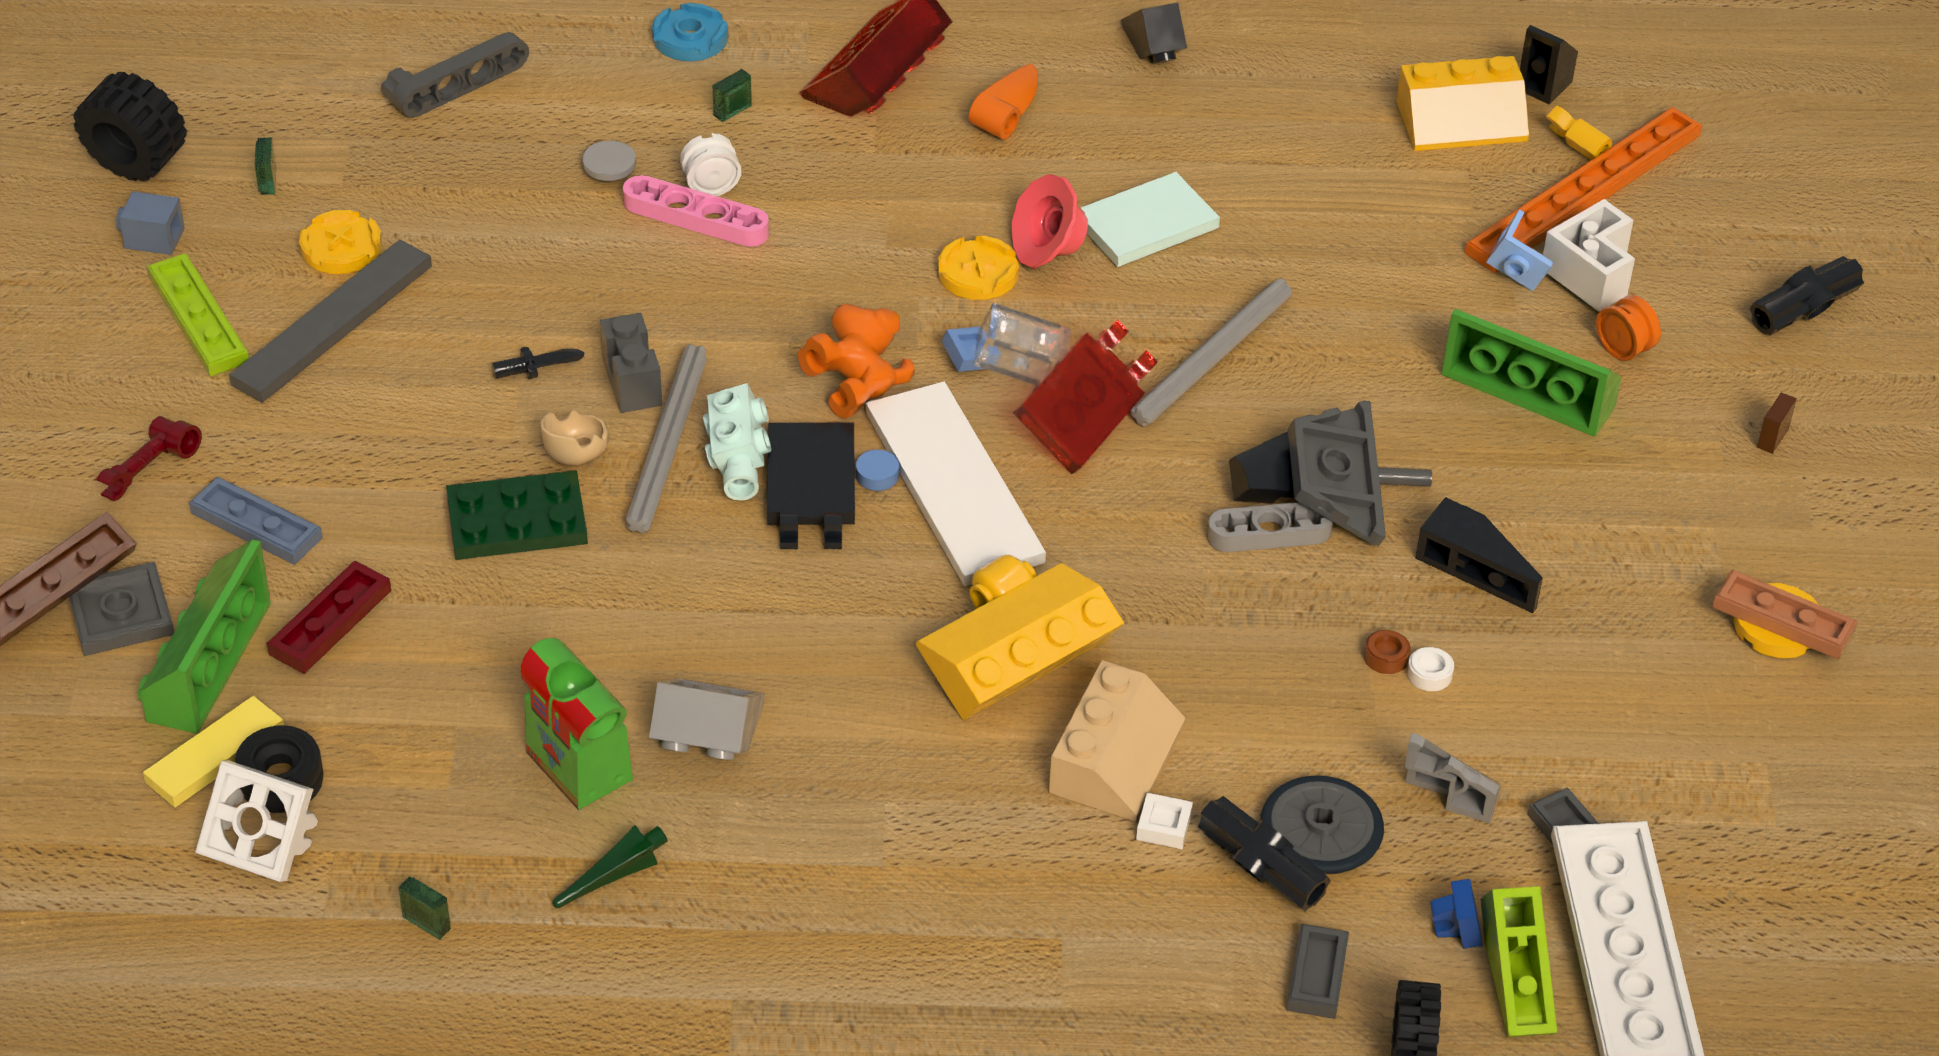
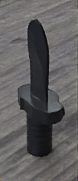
(528, 363)

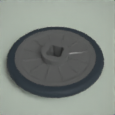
(1326, 821)

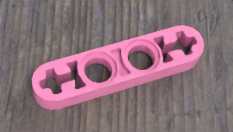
(739, 223)

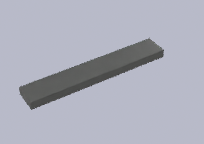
(330, 321)

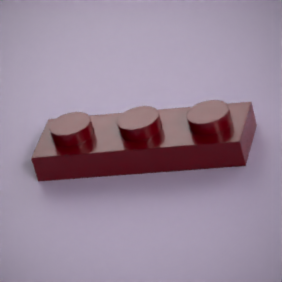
(329, 617)

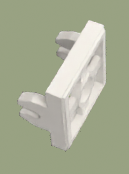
(223, 815)

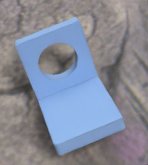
(1518, 259)

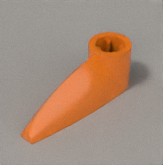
(1004, 102)

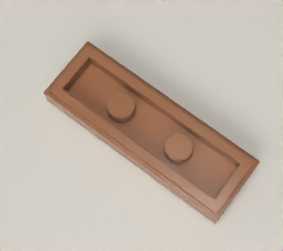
(1785, 614)

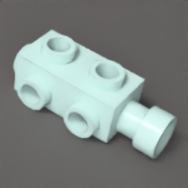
(737, 439)

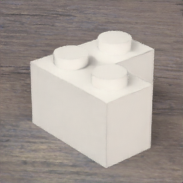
(1592, 254)

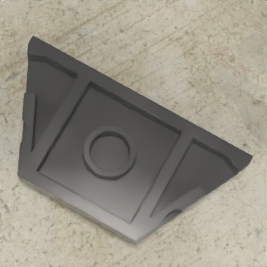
(1338, 469)

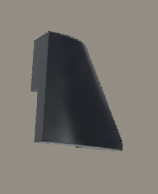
(1263, 472)

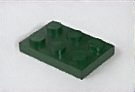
(516, 515)

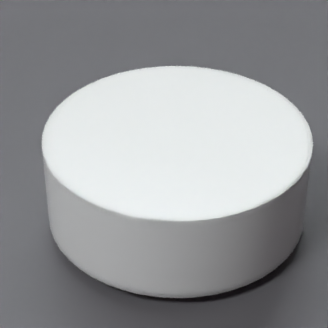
(1430, 669)

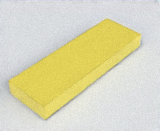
(199, 759)

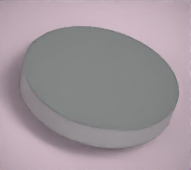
(609, 160)

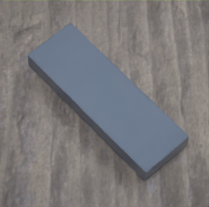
(256, 519)

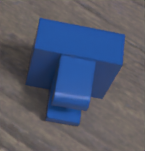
(1458, 915)

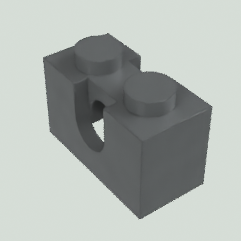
(630, 363)

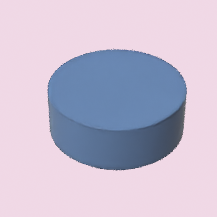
(877, 470)

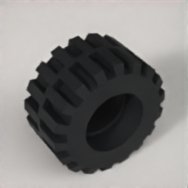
(130, 126)

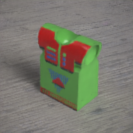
(573, 724)

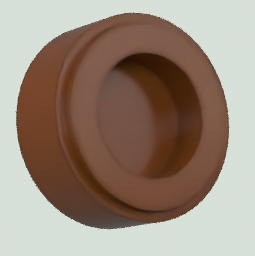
(1387, 651)

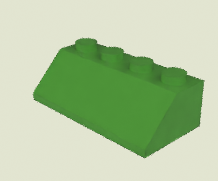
(1529, 373)
(207, 641)

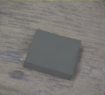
(121, 609)

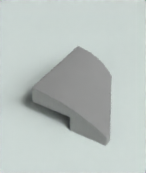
(1467, 789)

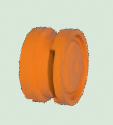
(1628, 327)

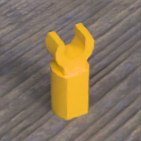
(1578, 133)

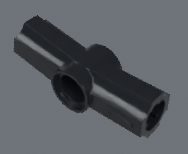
(1806, 294)
(1263, 853)

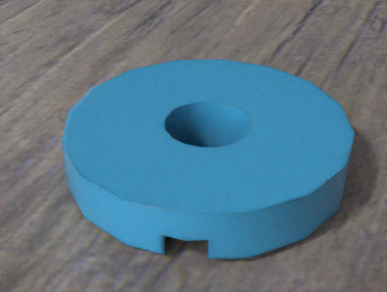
(674, 42)

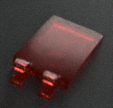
(1084, 397)

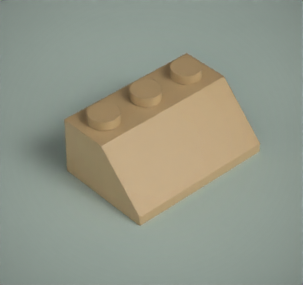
(1115, 742)

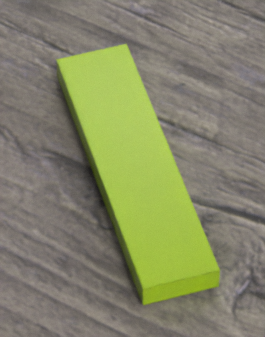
(198, 314)

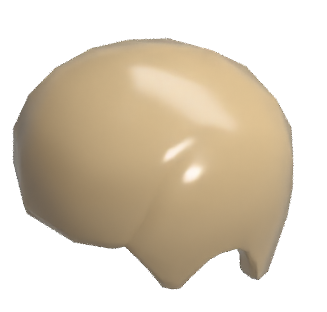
(575, 438)

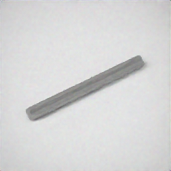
(1211, 352)
(666, 439)

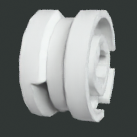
(710, 164)

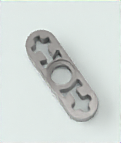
(1240, 518)

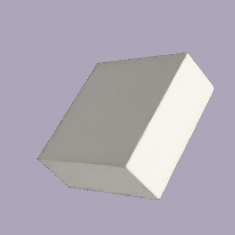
(1164, 820)

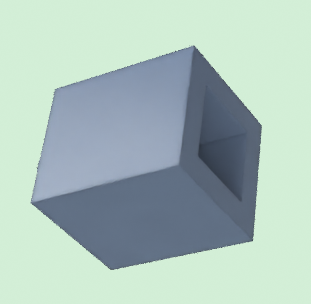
(151, 222)

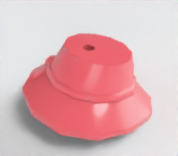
(1047, 221)

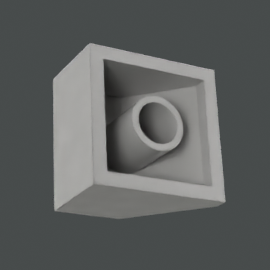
(705, 717)

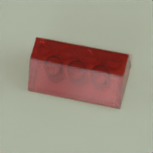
(878, 57)

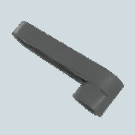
(421, 91)

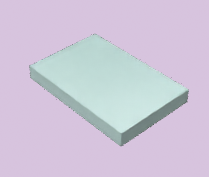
(1148, 219)

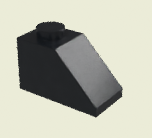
(1156, 32)
(1546, 64)

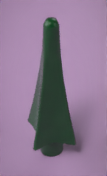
(628, 856)

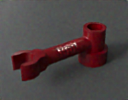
(165, 436)

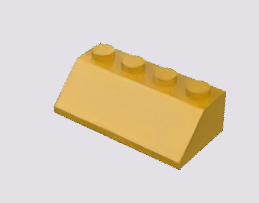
(1019, 638)

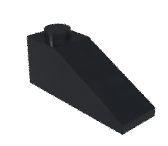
(1478, 554)

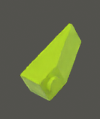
(1519, 959)

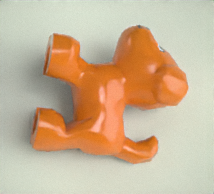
(862, 338)

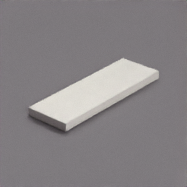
(953, 480)
(1625, 940)

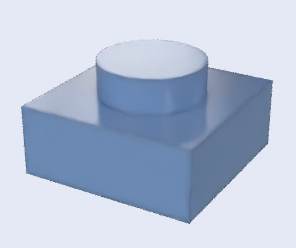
(961, 347)

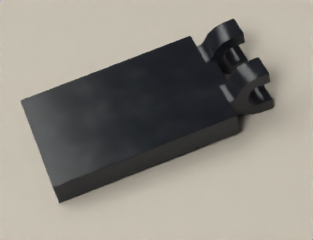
(811, 479)

